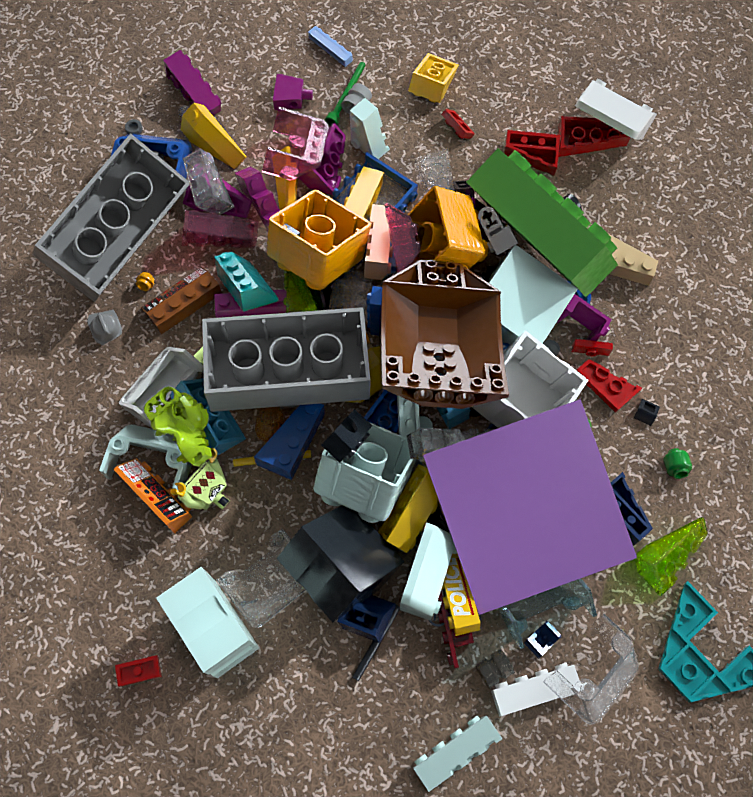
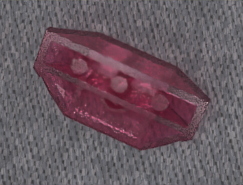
(402, 237)

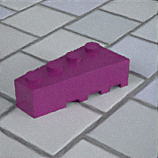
(189, 79)

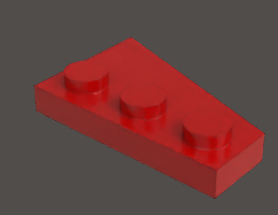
(608, 387)

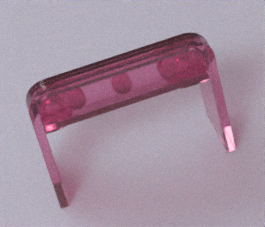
(303, 133)

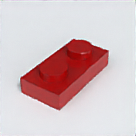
(455, 121)
(138, 671)

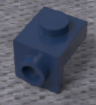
(542, 639)

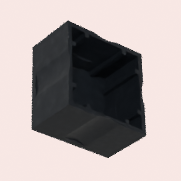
(339, 560)

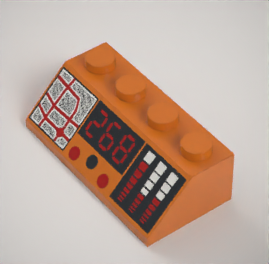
(154, 494)

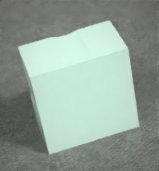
(529, 295)
(207, 623)

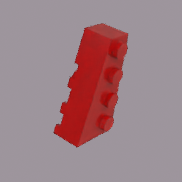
(587, 135)

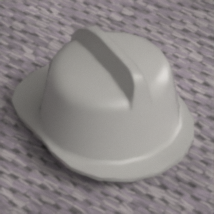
(104, 326)

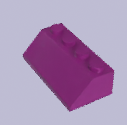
(227, 306)

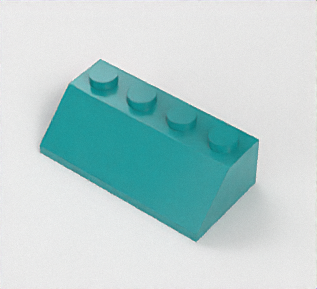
(243, 281)

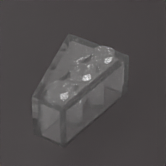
(207, 183)

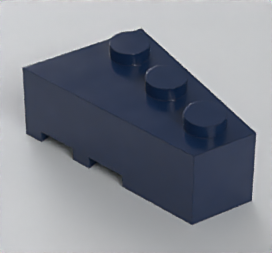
(633, 515)

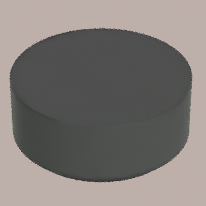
(134, 127)

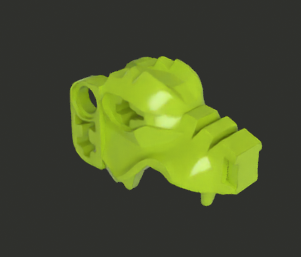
(184, 421)

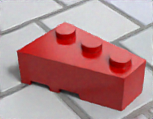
(537, 148)

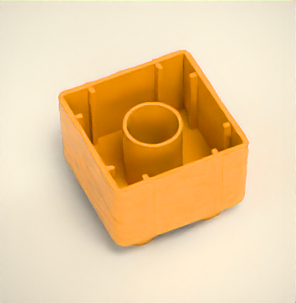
(450, 228)
(328, 243)

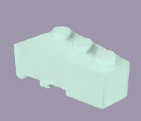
(366, 130)

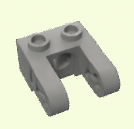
(499, 237)

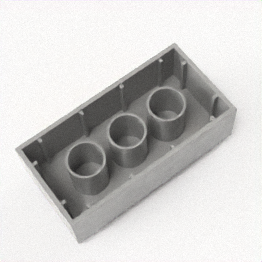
(110, 218)
(285, 359)

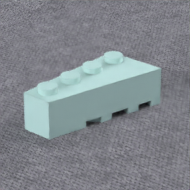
(456, 752)

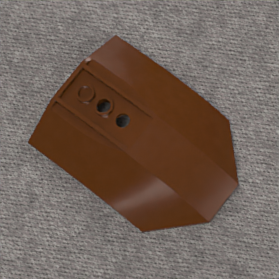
(447, 314)

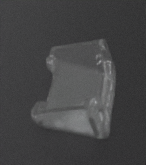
(264, 586)

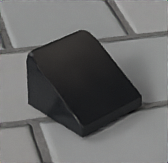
(646, 412)

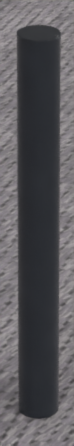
(372, 649)

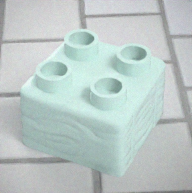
(370, 478)

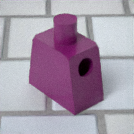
(290, 92)

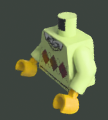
(204, 486)

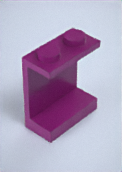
(587, 316)

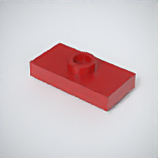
(592, 348)

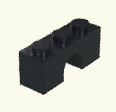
(347, 436)

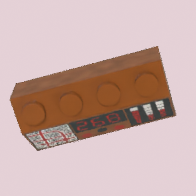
(181, 300)

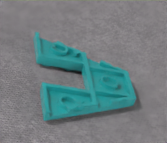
(687, 667)

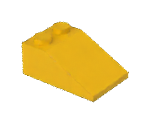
(432, 78)

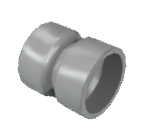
(355, 95)

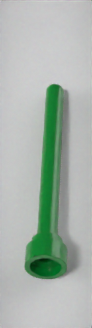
(333, 116)

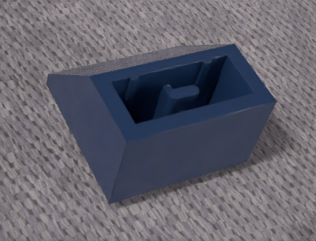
(368, 618)

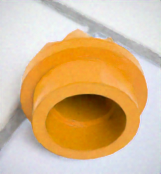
(145, 281)

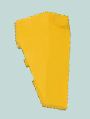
(208, 134)

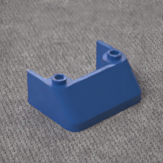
(168, 146)

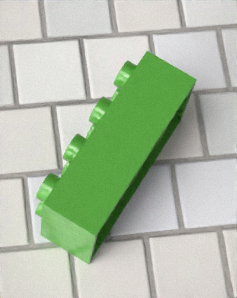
(545, 219)

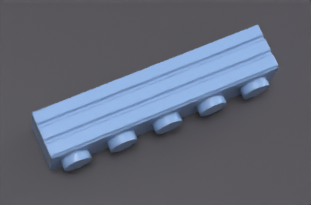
(330, 46)

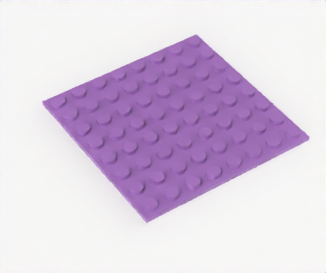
(529, 506)

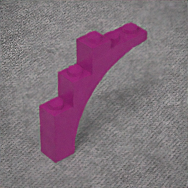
(253, 186)

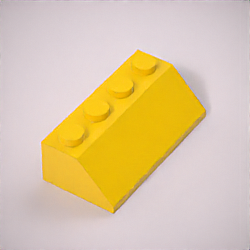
(411, 511)

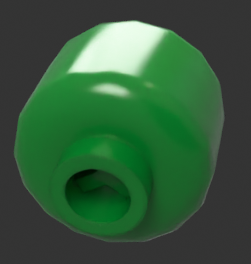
(677, 463)

